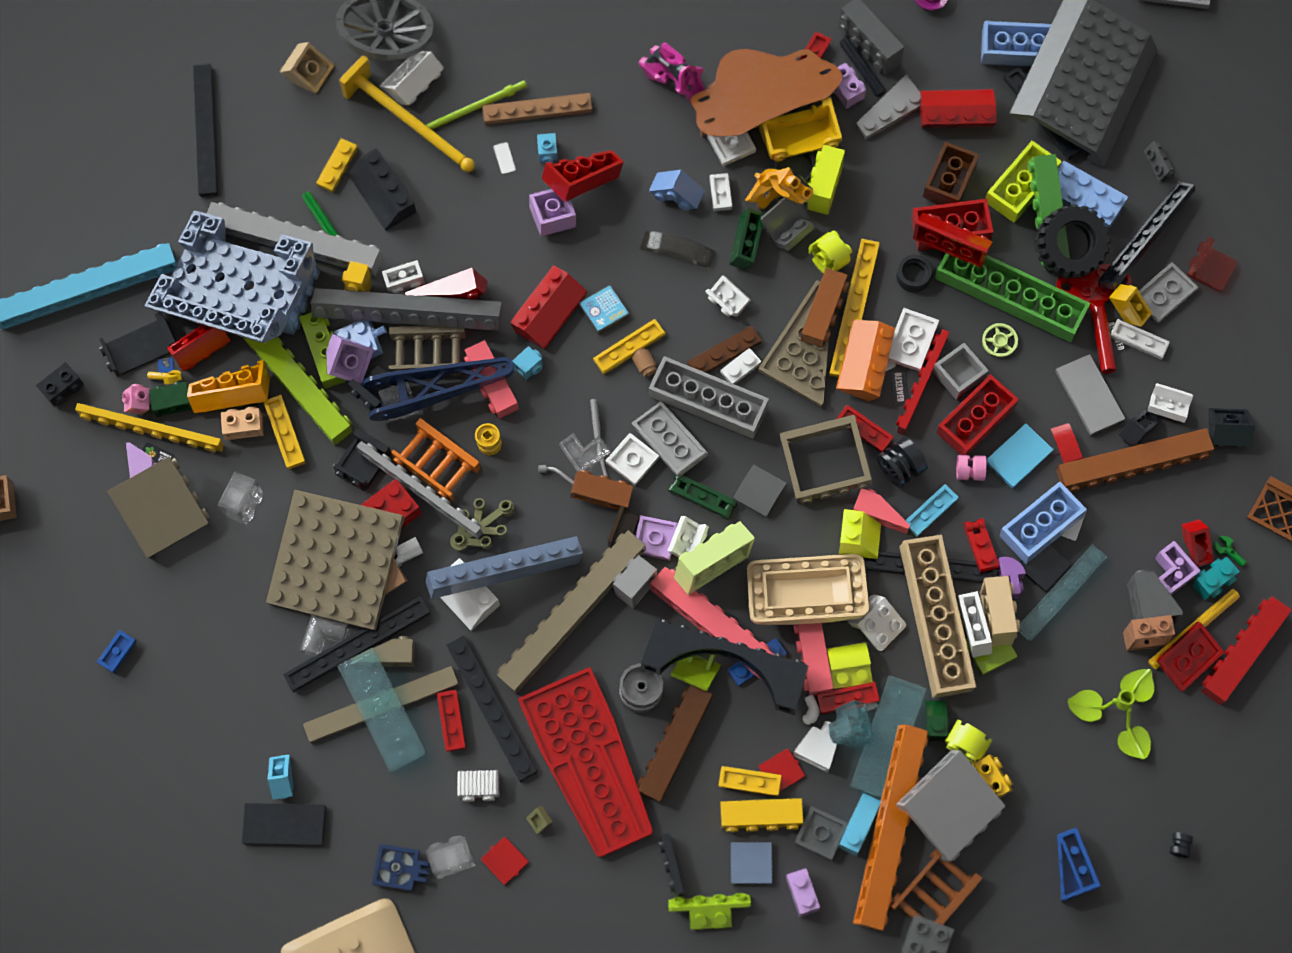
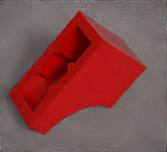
(1198, 541)

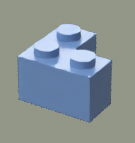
(677, 187)

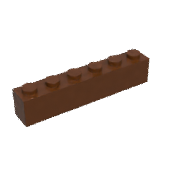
(675, 743)

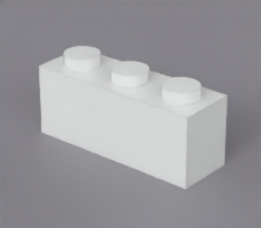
(975, 624)

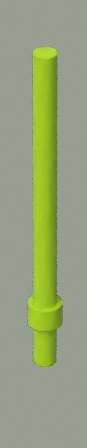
(508, 91)

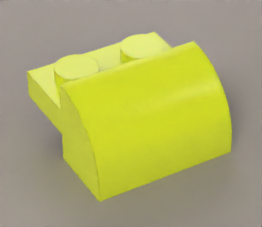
(849, 665)

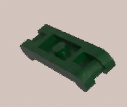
(703, 496)

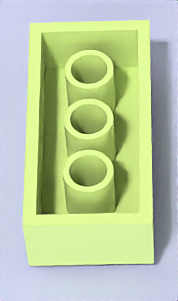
(713, 557)

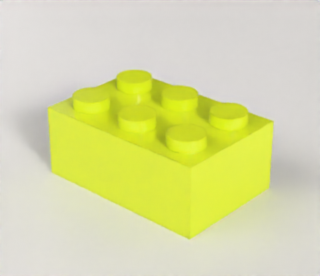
(825, 178)

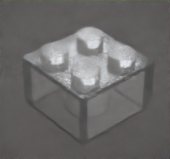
(240, 498)
(450, 857)

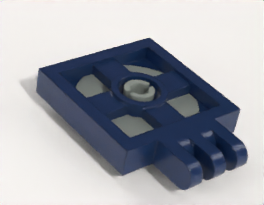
(399, 868)

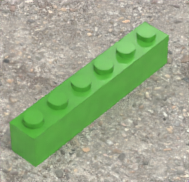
(1047, 194)

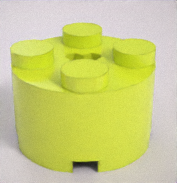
(830, 252)
(968, 741)

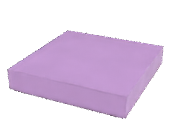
(656, 536)

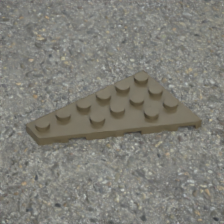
(796, 362)

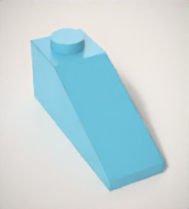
(859, 824)

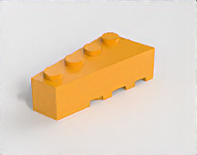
(230, 389)

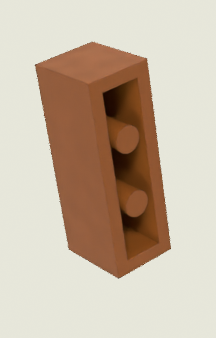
(601, 490)

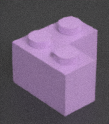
(1178, 567)

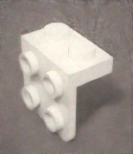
(881, 622)

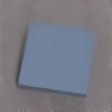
(751, 863)

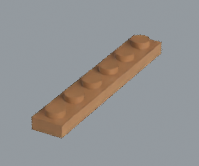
(537, 108)

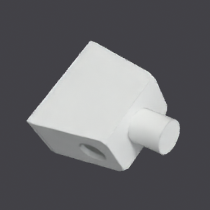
(817, 748)

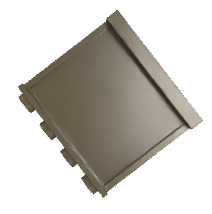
(159, 506)

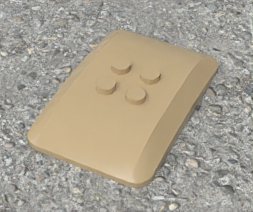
(807, 589)
(366, 930)

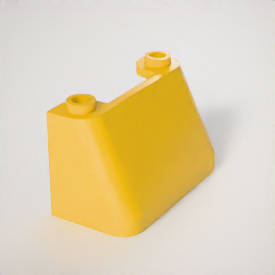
(801, 131)

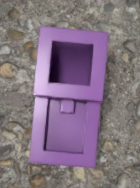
(1014, 571)

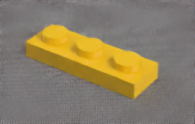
(337, 165)
(750, 781)

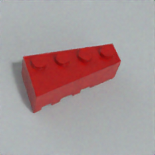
(581, 175)

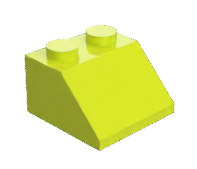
(859, 534)

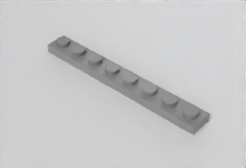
(427, 494)

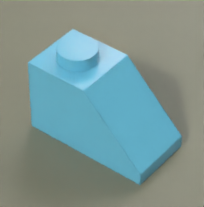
(280, 777)

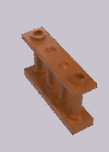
(955, 897)

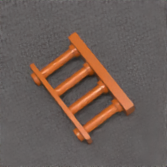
(438, 442)

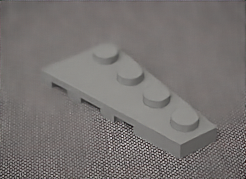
(894, 106)

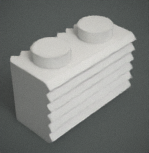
(478, 785)

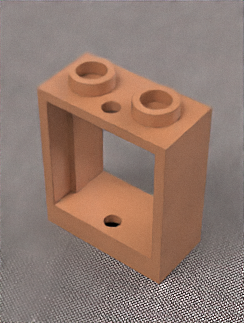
(1155, 630)

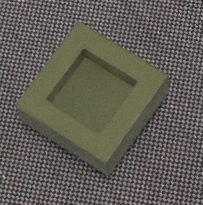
(539, 820)

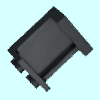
(357, 467)

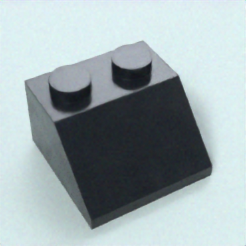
(1230, 427)

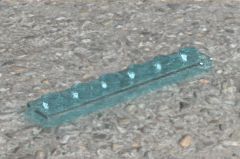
(1061, 592)

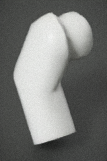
(813, 711)

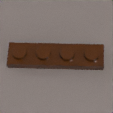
(725, 350)

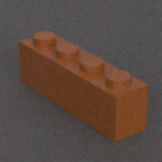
(824, 307)

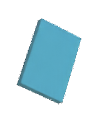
(1019, 456)

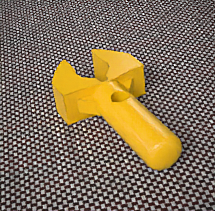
(169, 378)

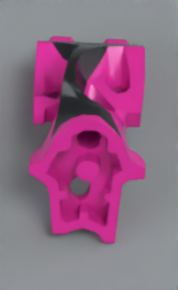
(662, 66)

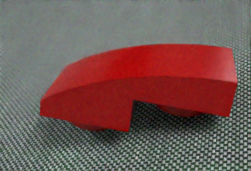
(1066, 443)

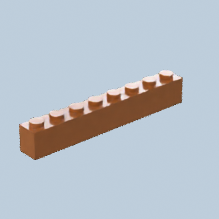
(1135, 460)

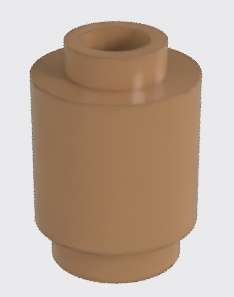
(644, 362)

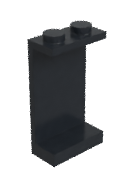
(138, 346)

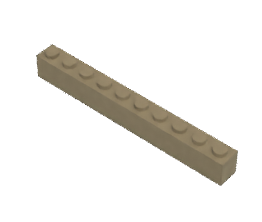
(570, 613)

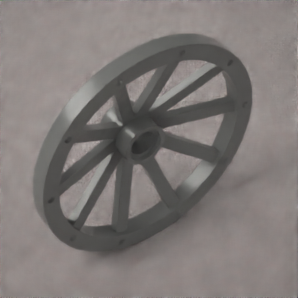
(384, 30)

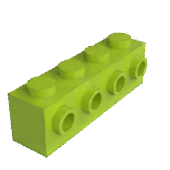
(318, 340)

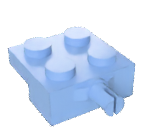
(363, 333)

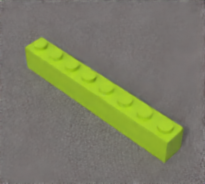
(303, 388)

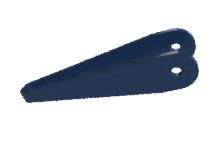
(417, 375)

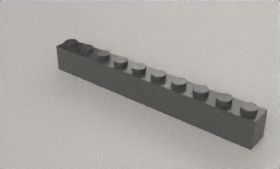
(406, 309)

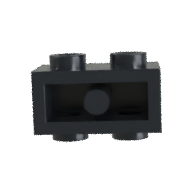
(60, 384)

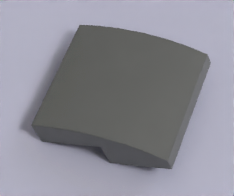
(760, 490)

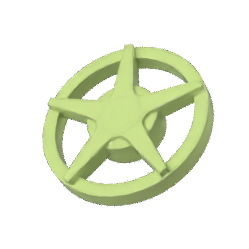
(1000, 340)

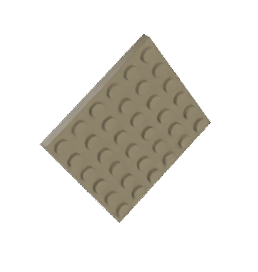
(335, 559)

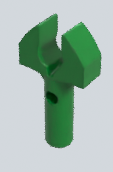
(1228, 550)

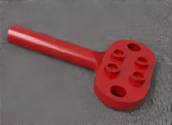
(1090, 291)

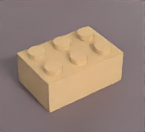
(999, 610)

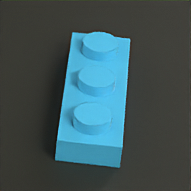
(931, 510)

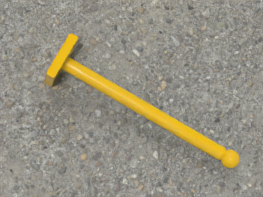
(357, 78)

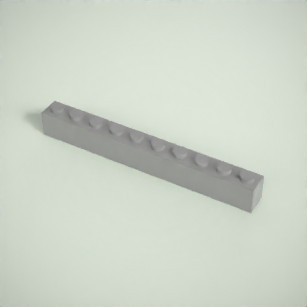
(268, 231)

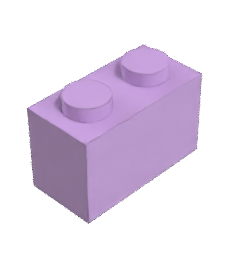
(802, 892)

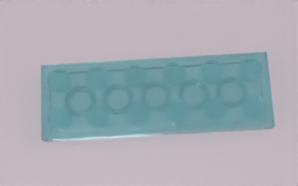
(897, 707)
(381, 710)

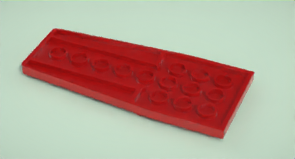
(588, 760)

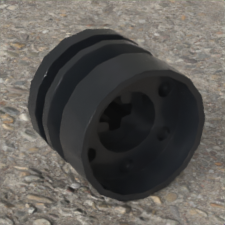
(902, 462)

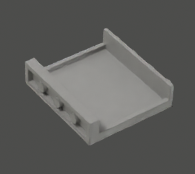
(952, 805)

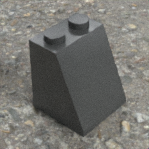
(1150, 597)

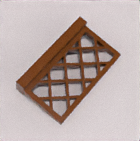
(1281, 490)

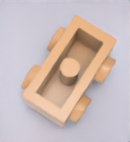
(242, 423)

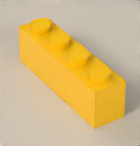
(761, 814)

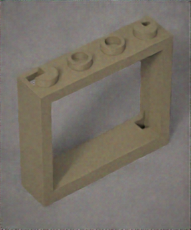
(818, 430)

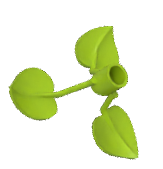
(1136, 687)

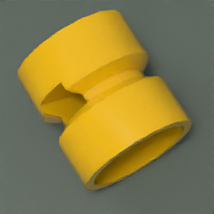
(488, 439)

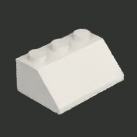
(412, 77)
(472, 605)

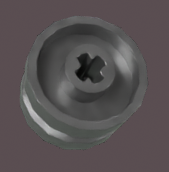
(631, 691)

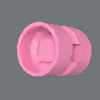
(971, 467)

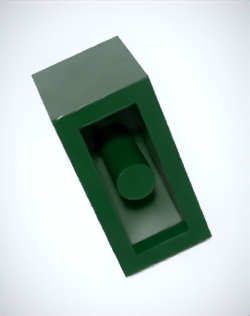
(936, 720)

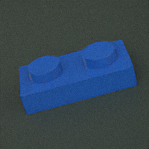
(116, 651)

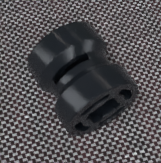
(1181, 845)

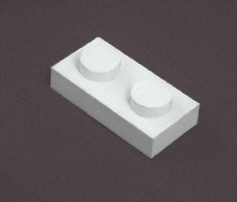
(720, 192)
(740, 367)

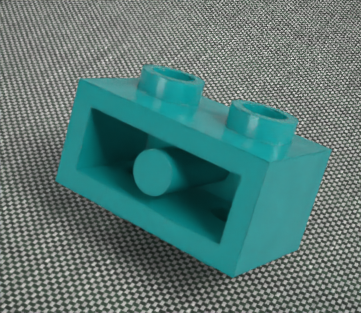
(1210, 583)

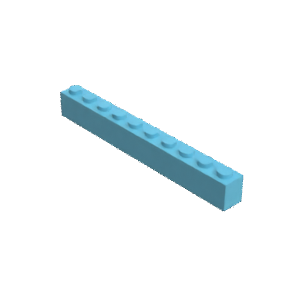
(86, 285)

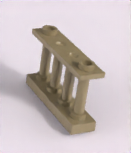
(418, 335)

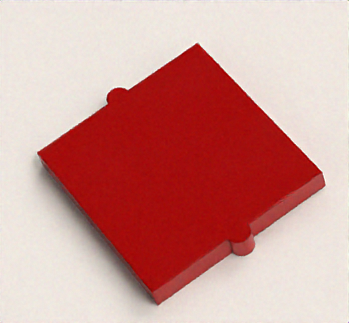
(783, 765)
(504, 860)

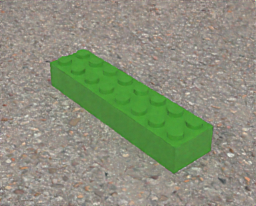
(1016, 294)

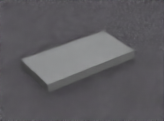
(1090, 395)
(669, 439)

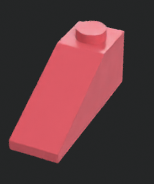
(880, 510)

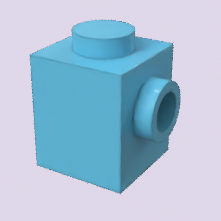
(547, 147)
(528, 362)

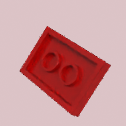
(1189, 656)

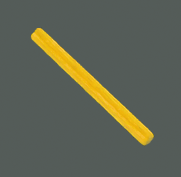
(1206, 618)

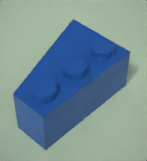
(1075, 868)

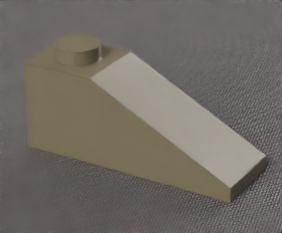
(397, 652)

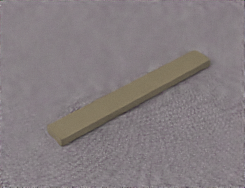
(407, 693)

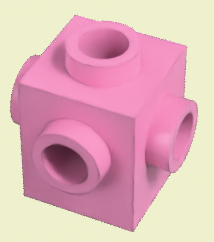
(136, 399)

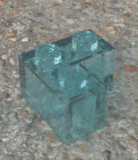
(851, 725)

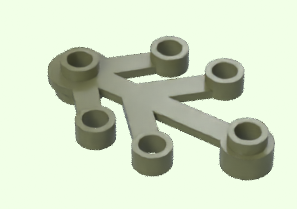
(467, 537)

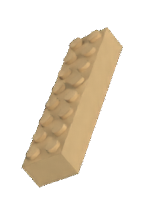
(937, 616)

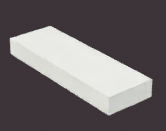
(1139, 339)

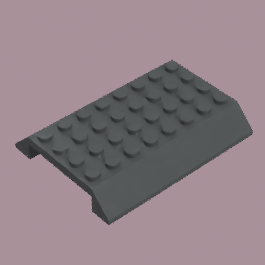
(1086, 76)

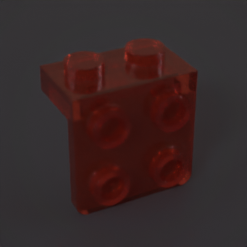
(1211, 266)

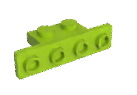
(710, 911)

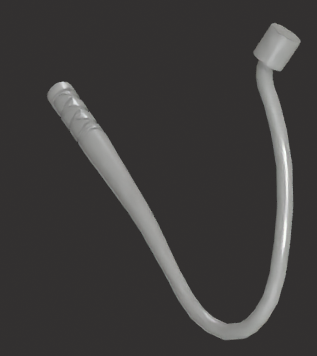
(596, 428)

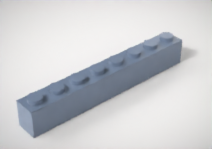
(503, 567)

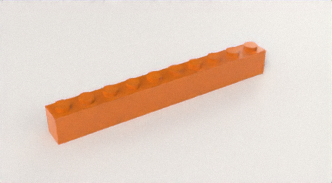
(890, 828)

